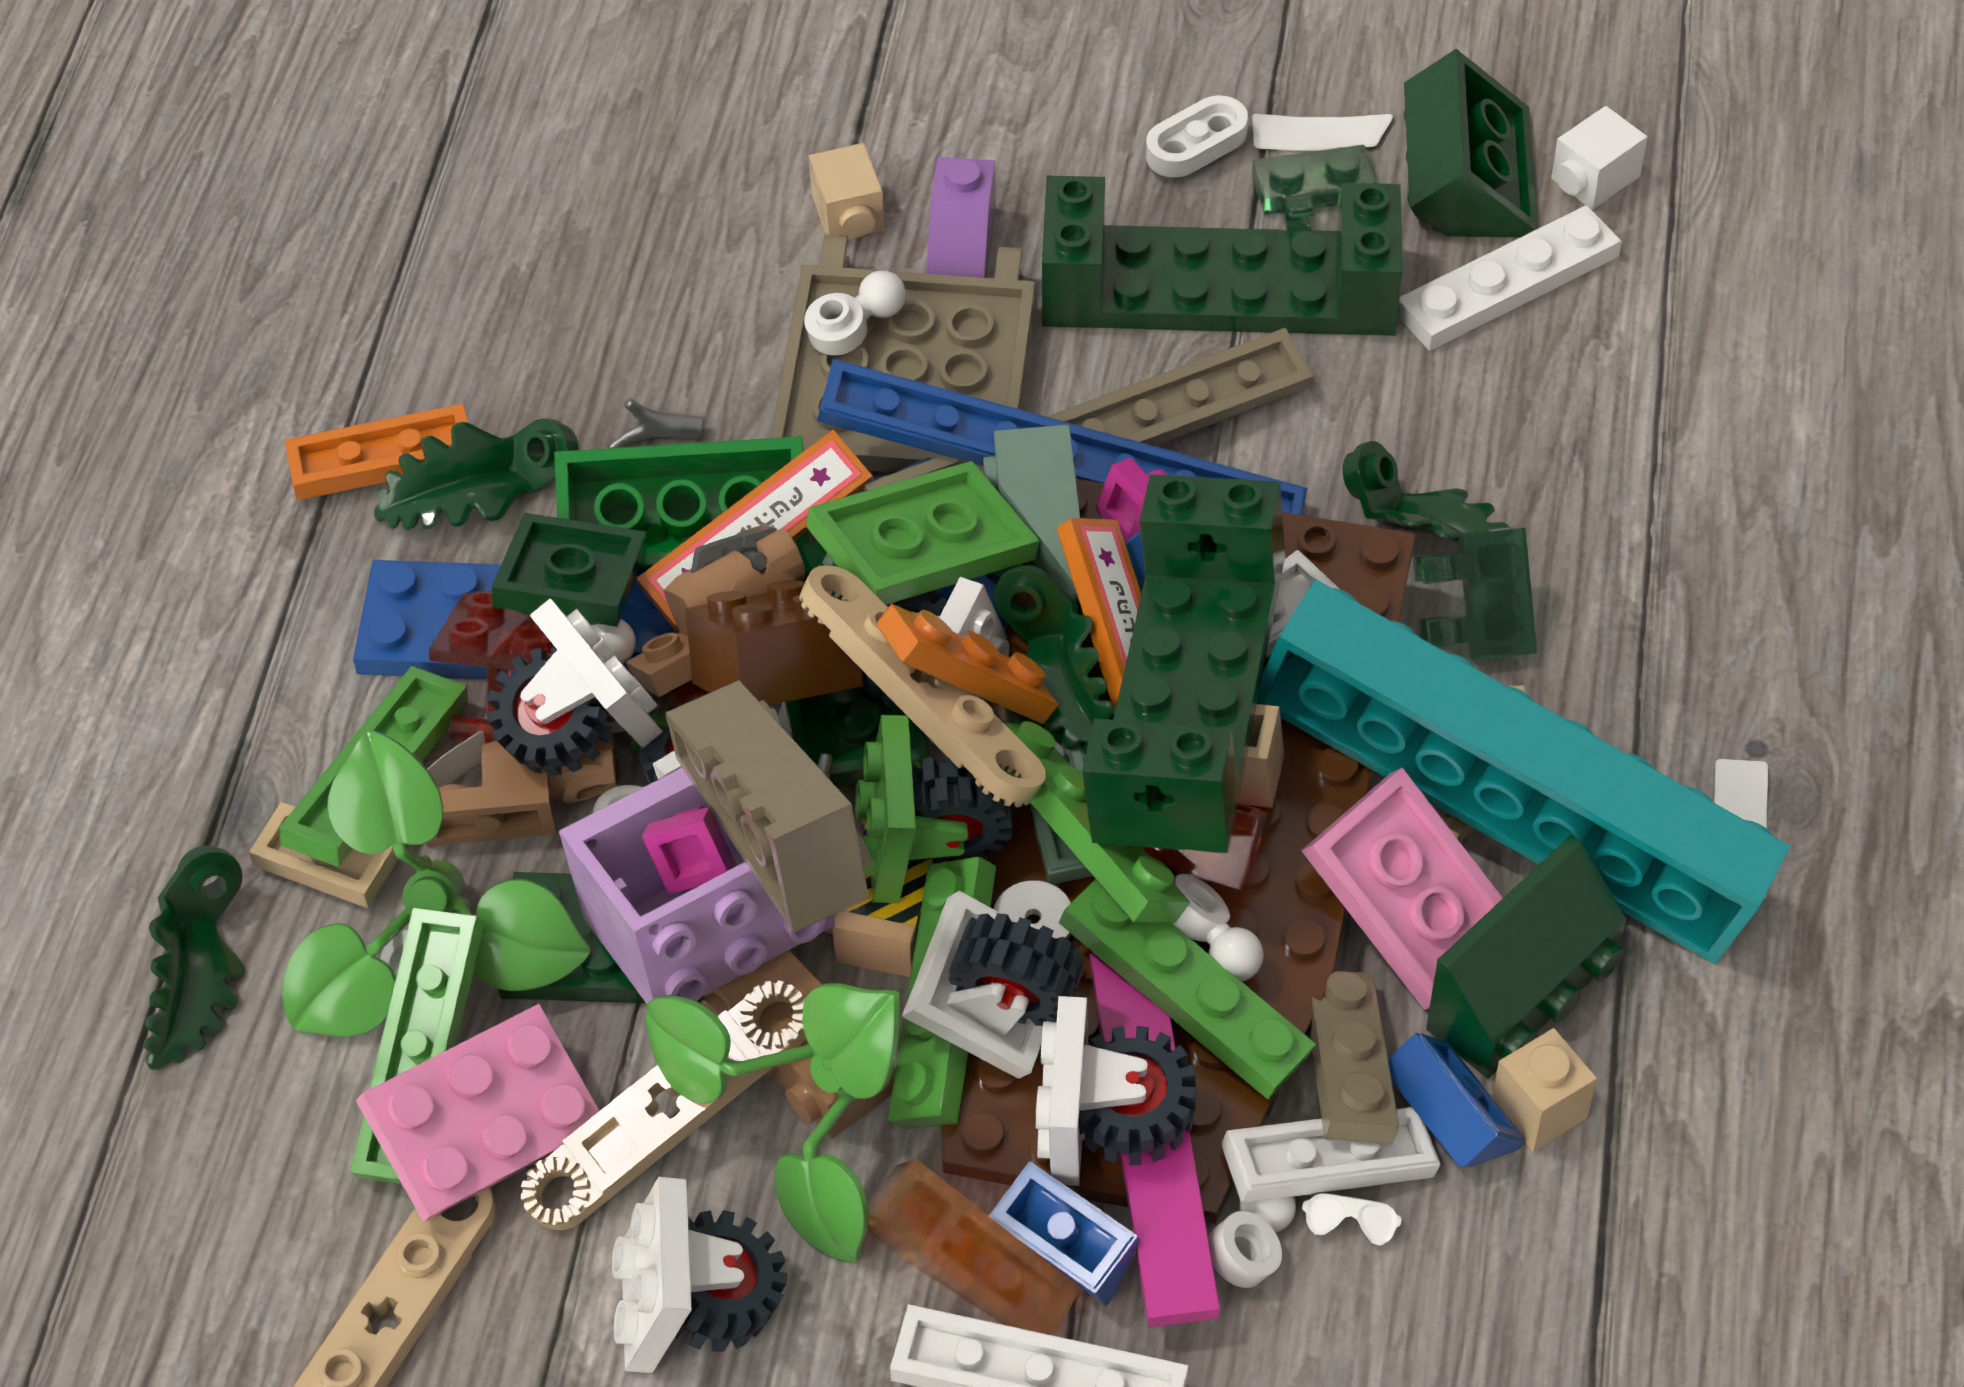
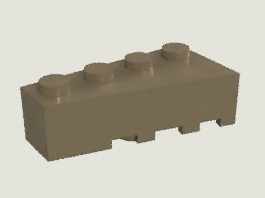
(772, 804)

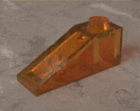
(967, 1250)

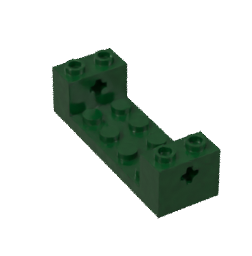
(1221, 275)
(1193, 669)

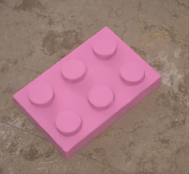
(1403, 878)
(478, 1111)

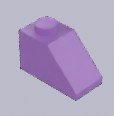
(961, 217)

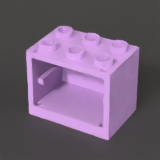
(676, 940)

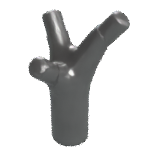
(658, 424)

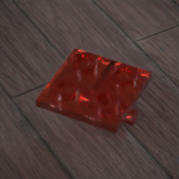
(485, 638)

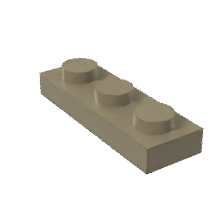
(1352, 1062)

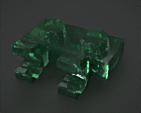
(1308, 181)
(1495, 594)

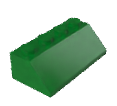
(666, 487)

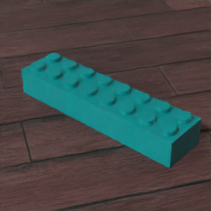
(1519, 769)

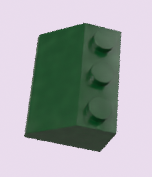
(1468, 152)
(1527, 959)

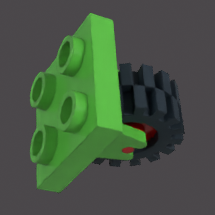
(920, 810)

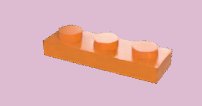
(364, 452)
(968, 662)

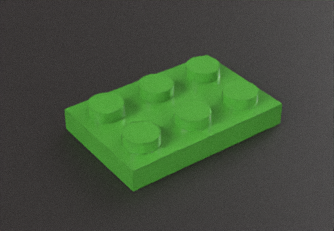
(923, 532)

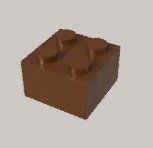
(766, 646)

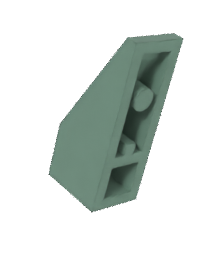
(1038, 481)

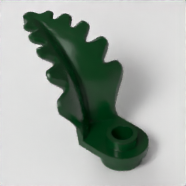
(472, 473)
(1373, 479)
(1055, 644)
(193, 956)

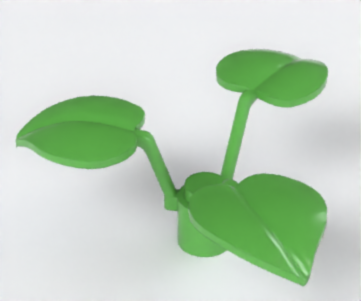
(392, 800)
(852, 1053)

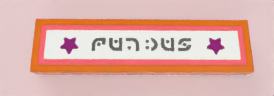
(814, 477)
(1104, 589)

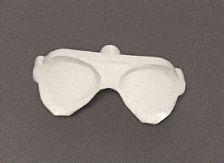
(1328, 1210)

